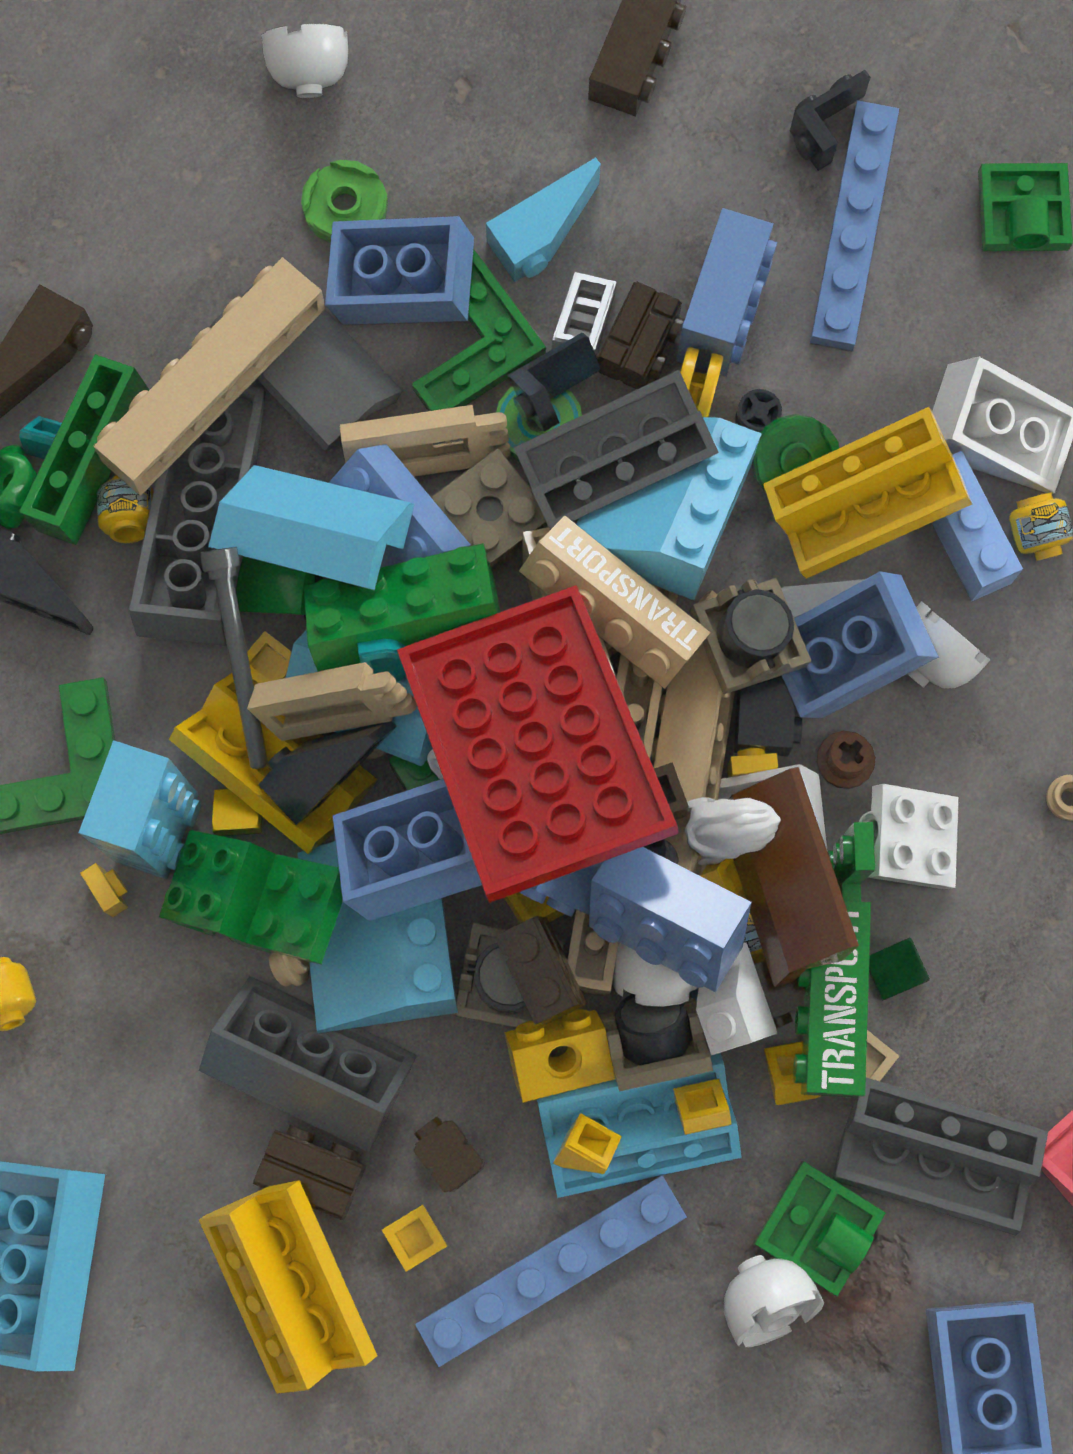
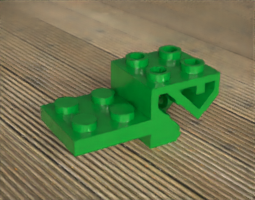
(254, 896)

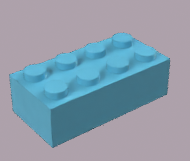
(140, 810)

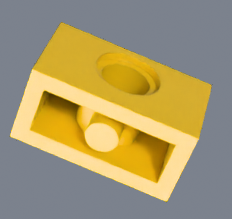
(582, 1065)

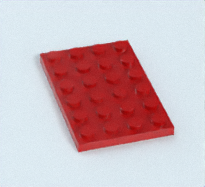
(536, 744)

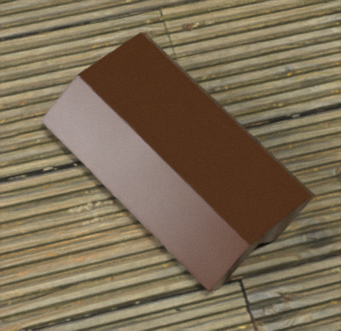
(794, 885)

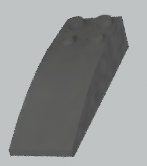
(170, 589)

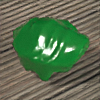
(15, 483)

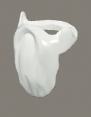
(729, 827)

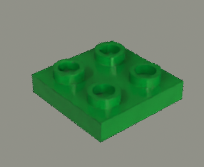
(1025, 207)
(820, 1228)

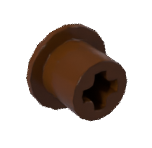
(845, 759)

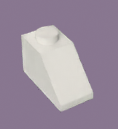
(737, 1009)

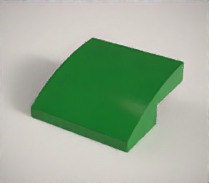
(271, 588)

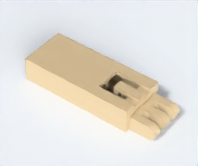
(413, 438)
(329, 701)

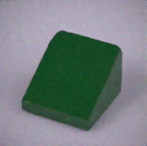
(897, 969)

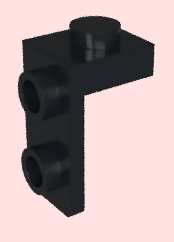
(810, 133)
(550, 376)

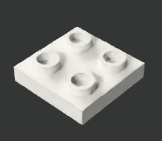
(914, 836)

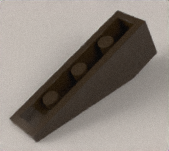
(40, 344)

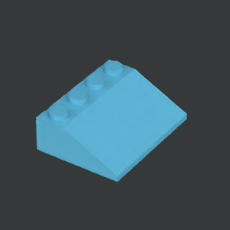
(677, 522)
(382, 966)
(45, 1262)

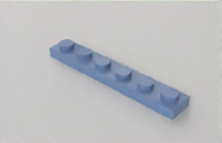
(854, 226)
(550, 1271)

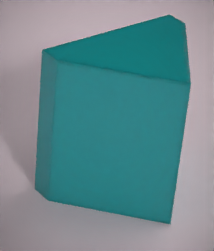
(39, 436)

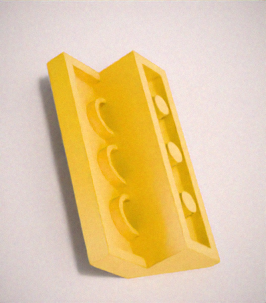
(867, 493)
(218, 745)
(287, 1286)

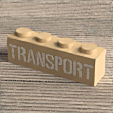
(619, 601)

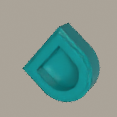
(382, 656)

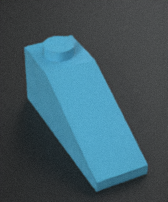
(535, 228)

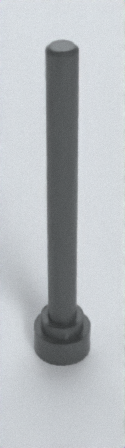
(222, 567)

